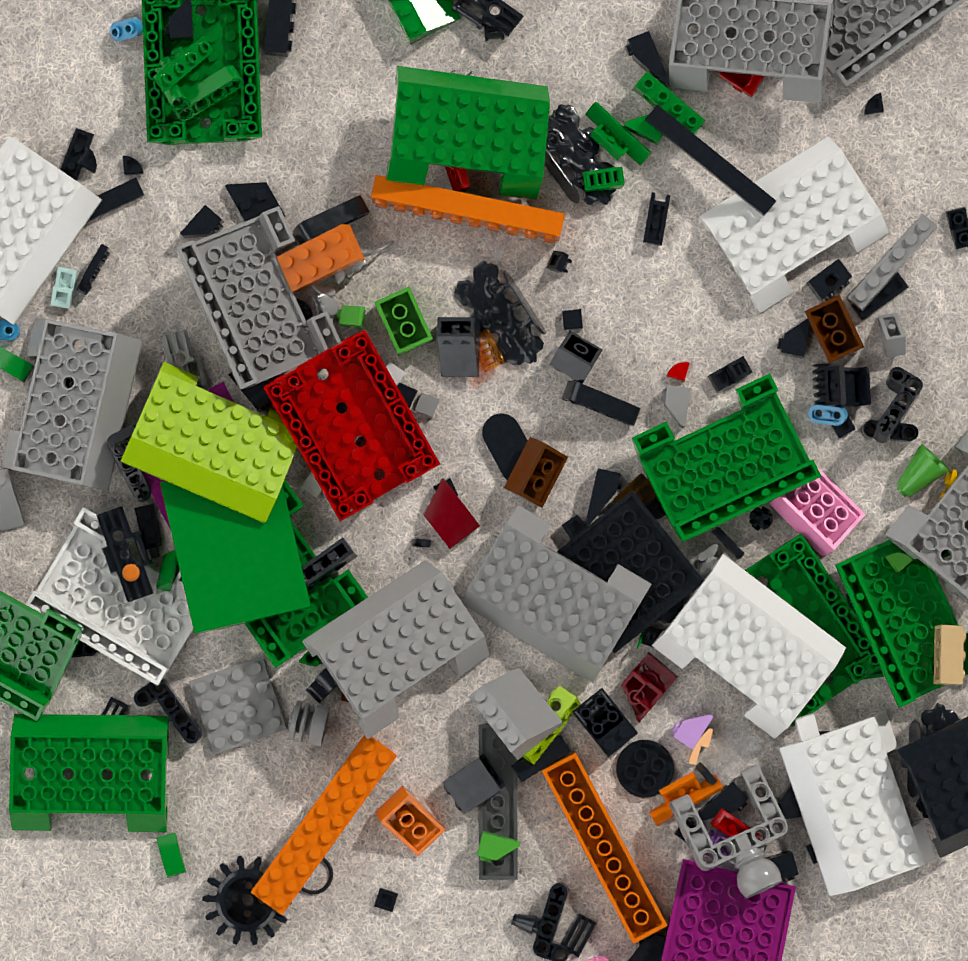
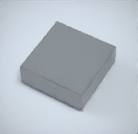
(427, 405)

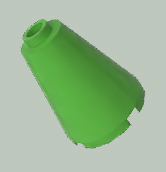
(920, 472)

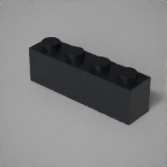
(279, 27)

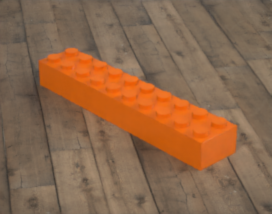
(468, 208)
(323, 824)
(604, 847)

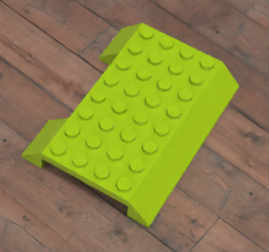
(211, 445)

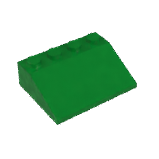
(423, 17)

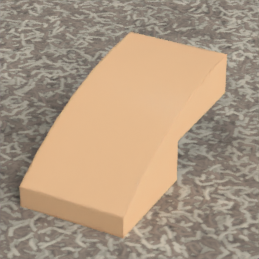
(704, 741)

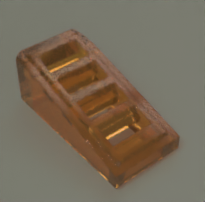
(495, 353)

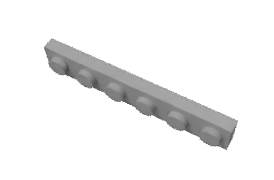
(892, 262)

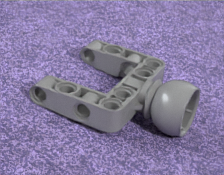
(745, 851)

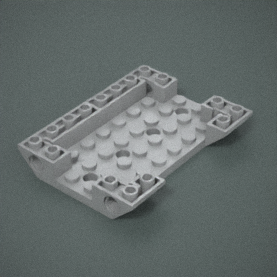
(748, 52)
(91, 407)
(942, 529)

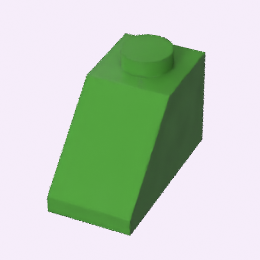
(351, 316)
(495, 846)

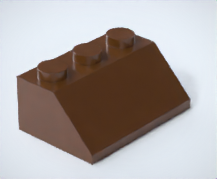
(834, 329)
(536, 472)

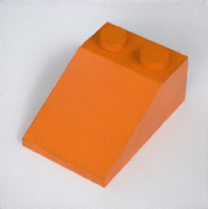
(409, 821)

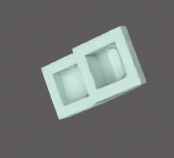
(64, 287)

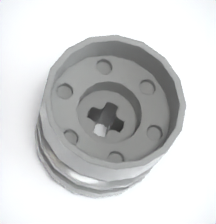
(308, 723)

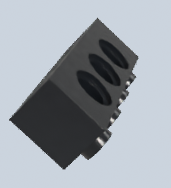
(327, 563)

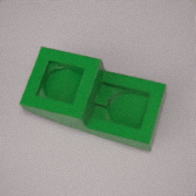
(14, 365)
(171, 855)

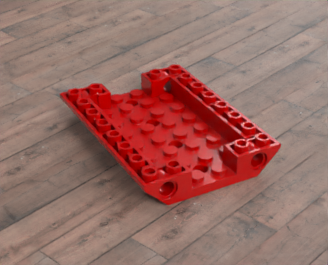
(373, 411)

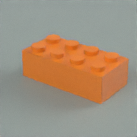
(320, 258)

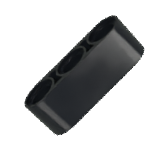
(898, 434)

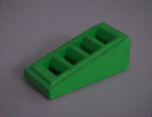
(618, 171)

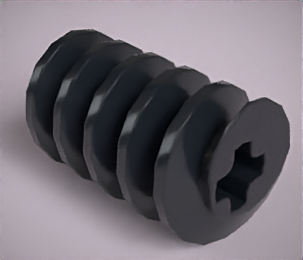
(820, 379)

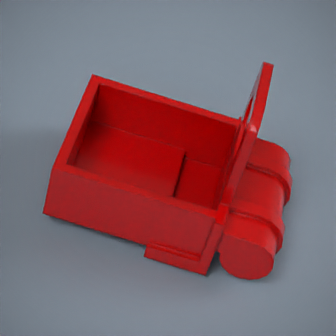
(742, 82)

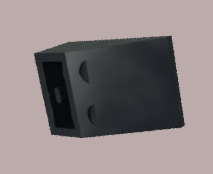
(458, 346)
(605, 722)

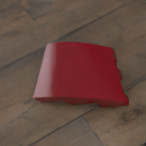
(449, 515)
(647, 686)

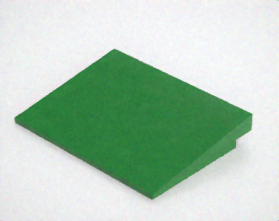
(233, 563)

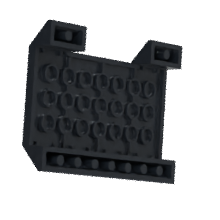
(941, 778)

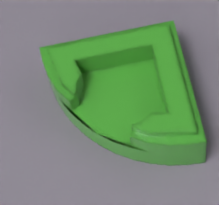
(898, 561)

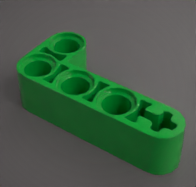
(204, 94)

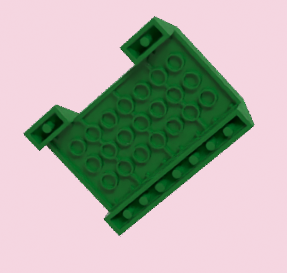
(469, 126)
(727, 463)
(899, 617)
(283, 634)
(33, 655)

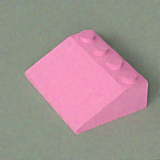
(819, 513)

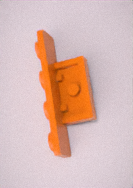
(682, 787)

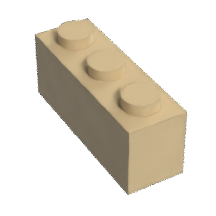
(949, 655)

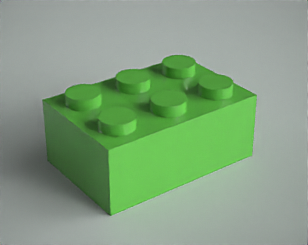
(403, 321)

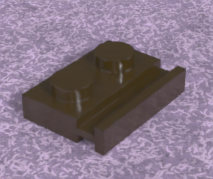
(641, 487)

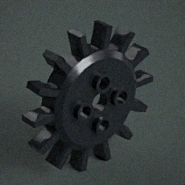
(233, 912)

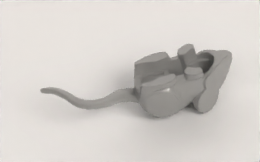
(349, 272)
(325, 300)
(707, 560)

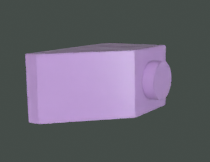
(691, 729)

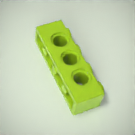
(568, 703)

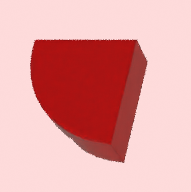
(678, 371)

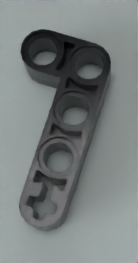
(341, 214)
(601, 402)
(897, 409)
(123, 437)
(322, 686)
(172, 713)
(553, 920)

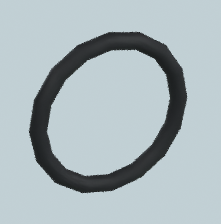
(328, 883)

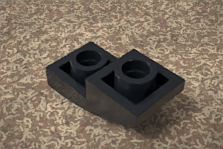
(958, 226)

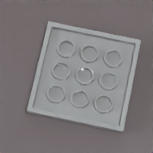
(238, 705)

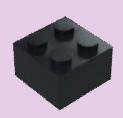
(576, 357)

